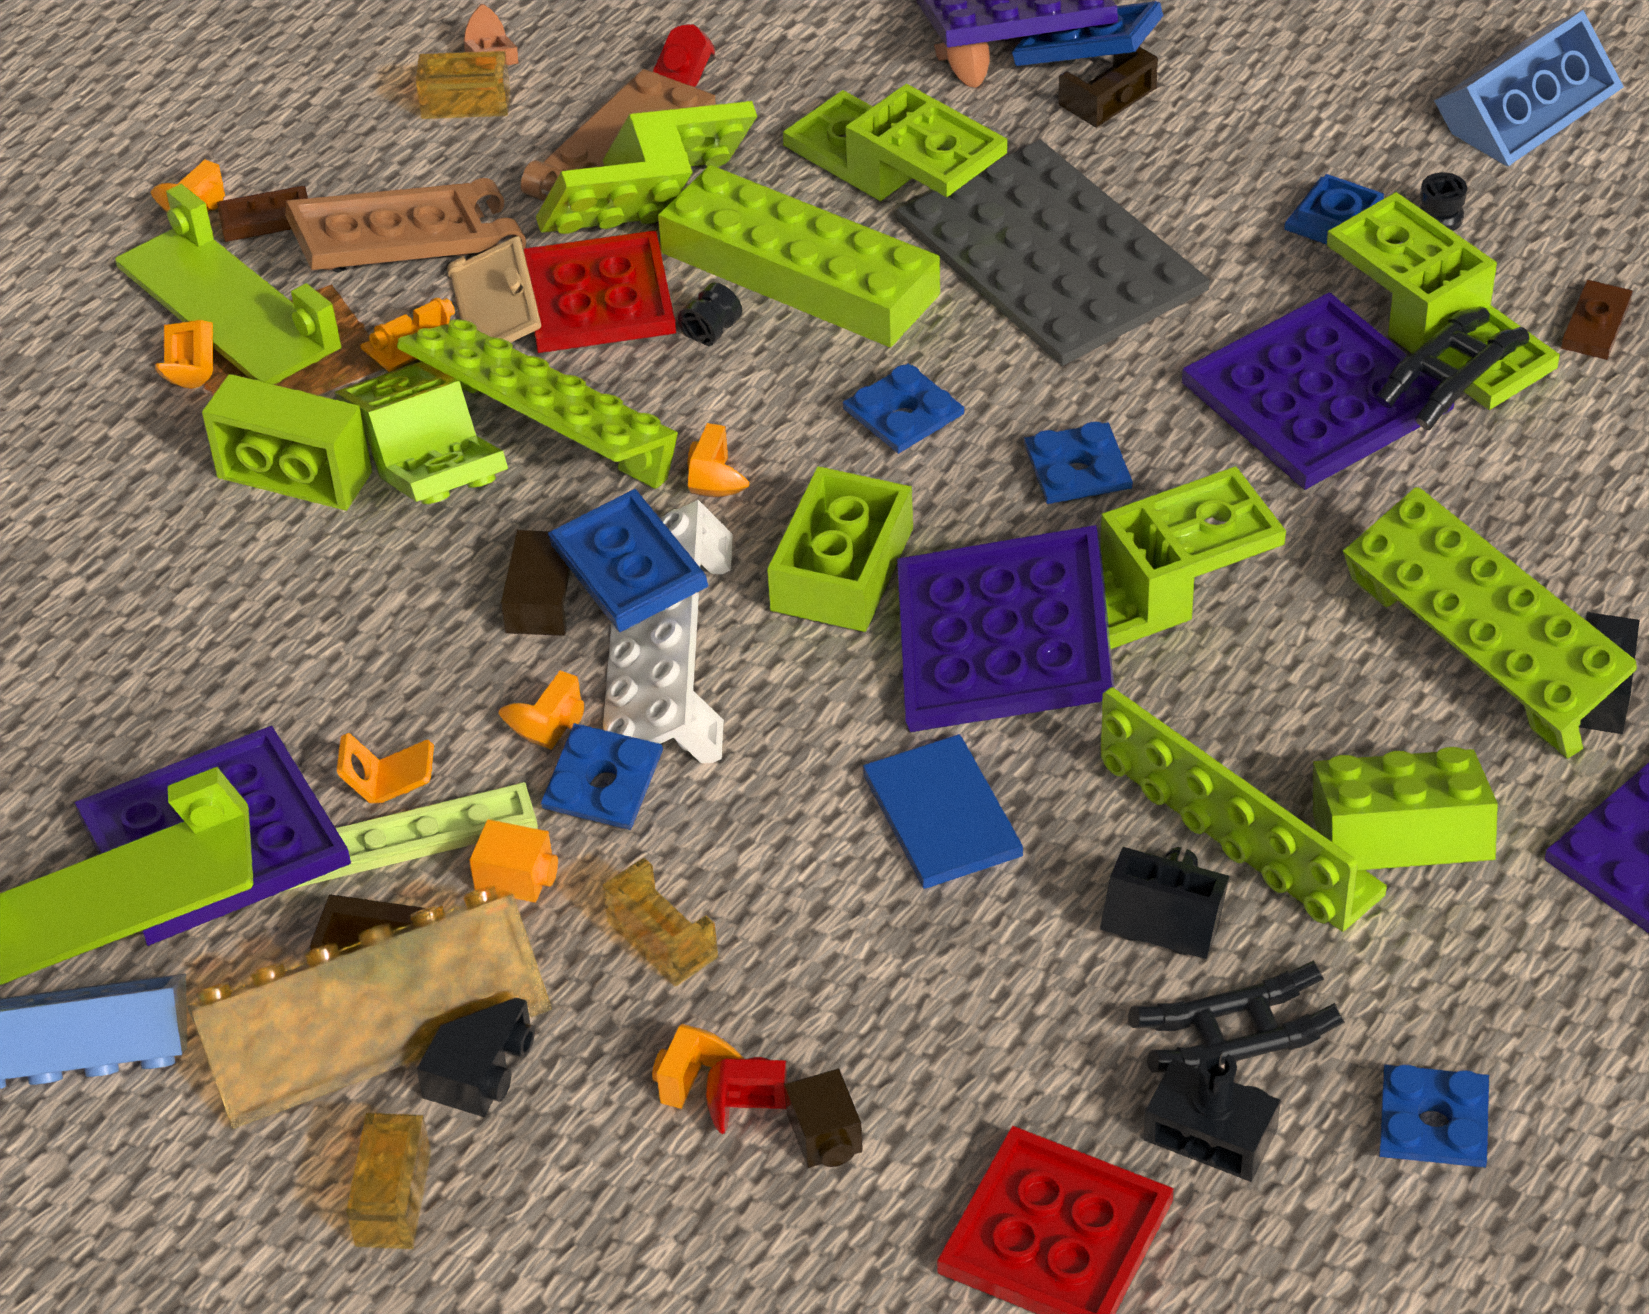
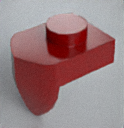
(685, 54)
(744, 1084)

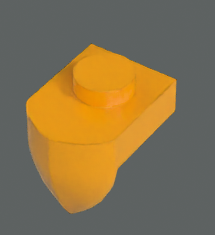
(203, 181)
(187, 353)
(707, 466)
(551, 715)
(680, 1064)

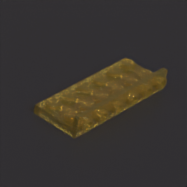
(362, 1005)

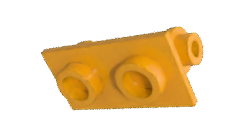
(384, 339)

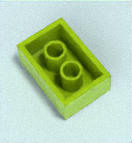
(287, 441)
(840, 549)
(1406, 808)

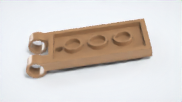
(592, 140)
(398, 224)

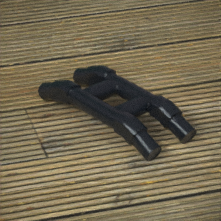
(1452, 380)
(1257, 1002)

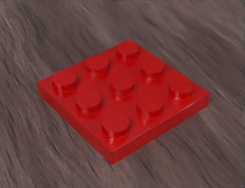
(600, 291)
(1055, 1228)

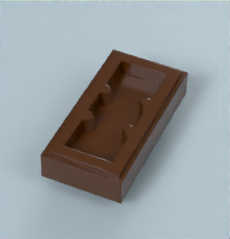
(257, 213)
(1597, 319)

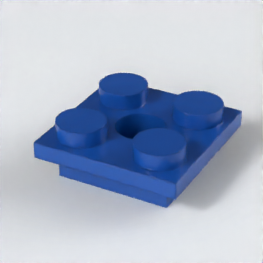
(1328, 205)
(903, 389)
(1090, 445)
(595, 752)
(1457, 1095)

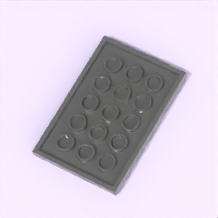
(1053, 252)

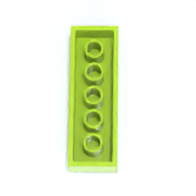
(800, 255)

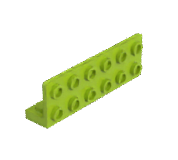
(250, 318)
(548, 396)
(1490, 614)
(1235, 814)
(134, 883)

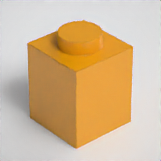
(513, 860)

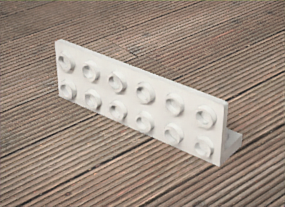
(655, 659)

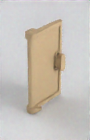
(496, 291)

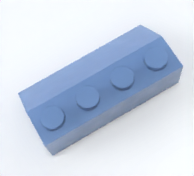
(1531, 90)
(93, 1029)

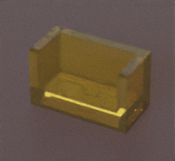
(463, 85)
(657, 927)
(389, 1181)

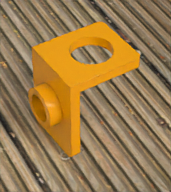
(387, 776)

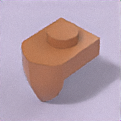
(487, 34)
(967, 61)

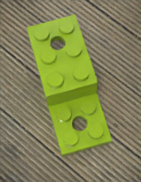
(894, 142)
(645, 167)
(1430, 282)
(423, 433)
(1163, 543)

